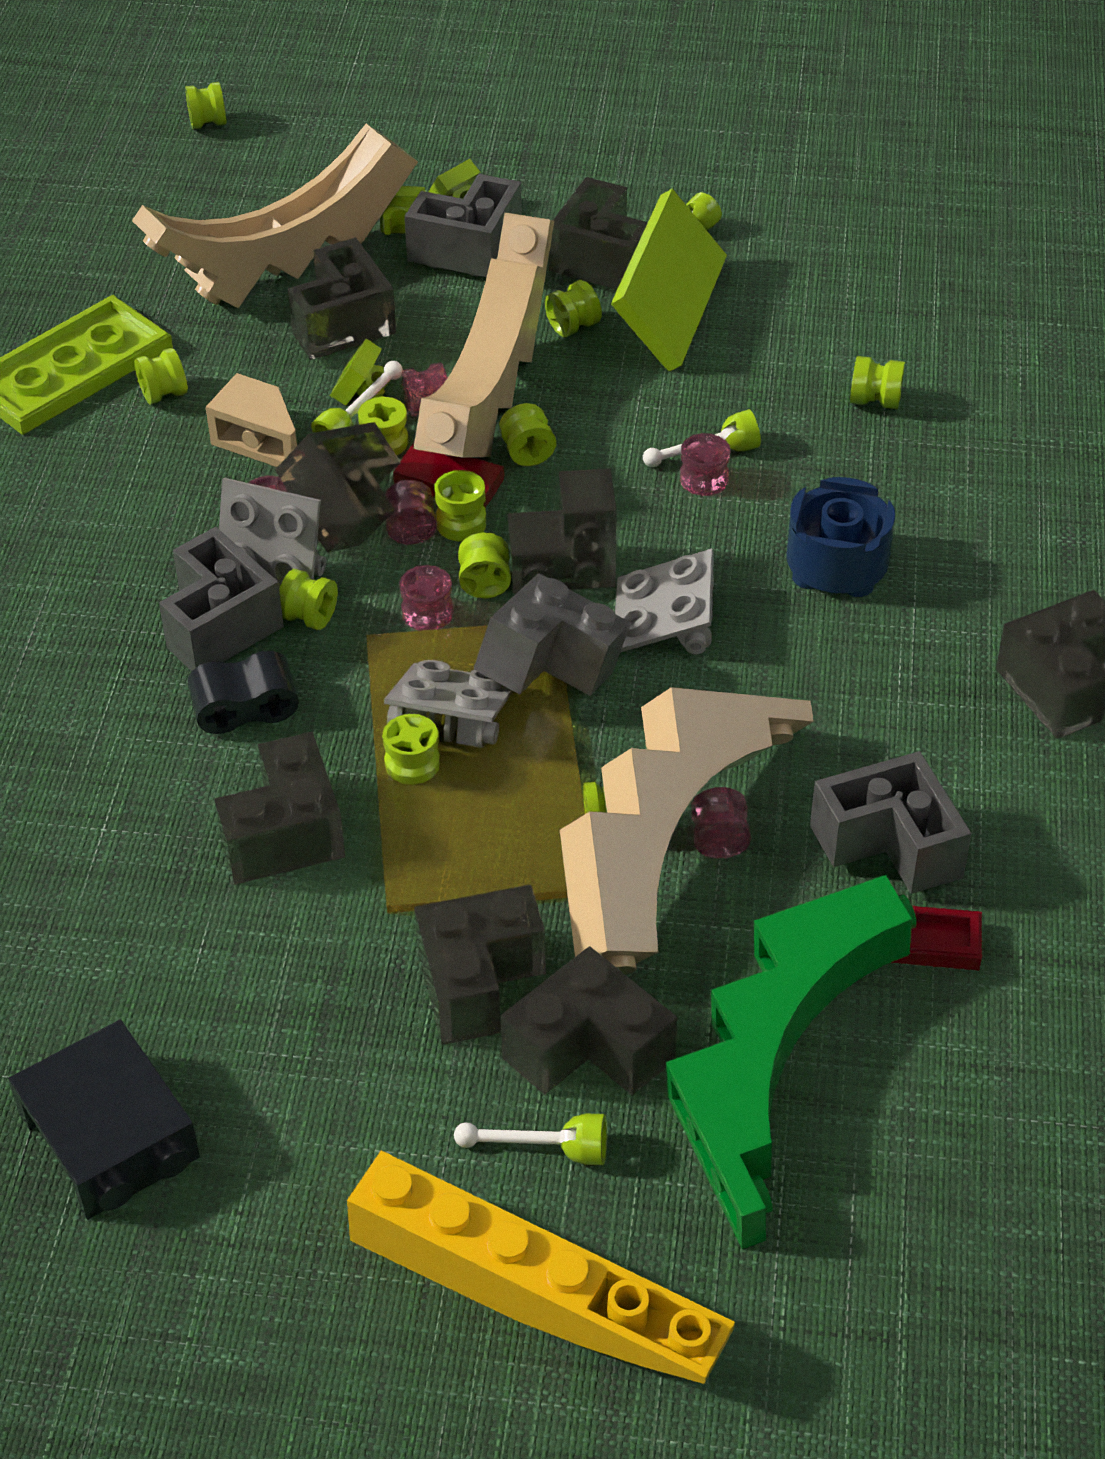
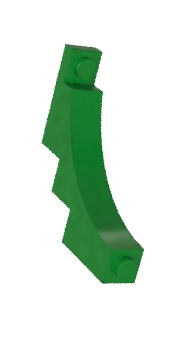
(729, 1088)

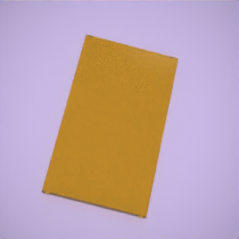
(488, 811)

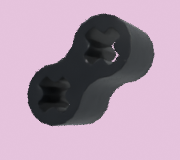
(242, 692)

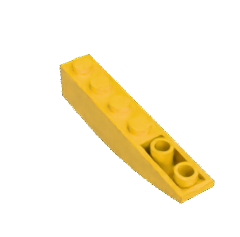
(530, 1272)

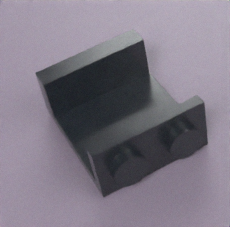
(106, 1117)

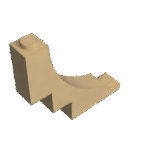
(465, 408)
(619, 854)

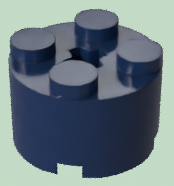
(840, 537)

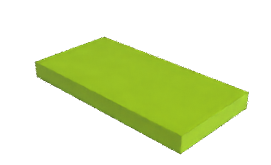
(669, 280)
(75, 361)

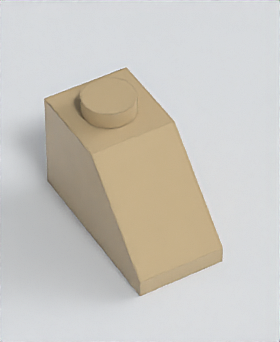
(251, 421)

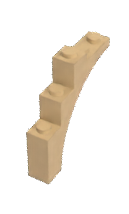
(333, 207)

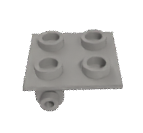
(272, 527)
(669, 602)
(435, 690)

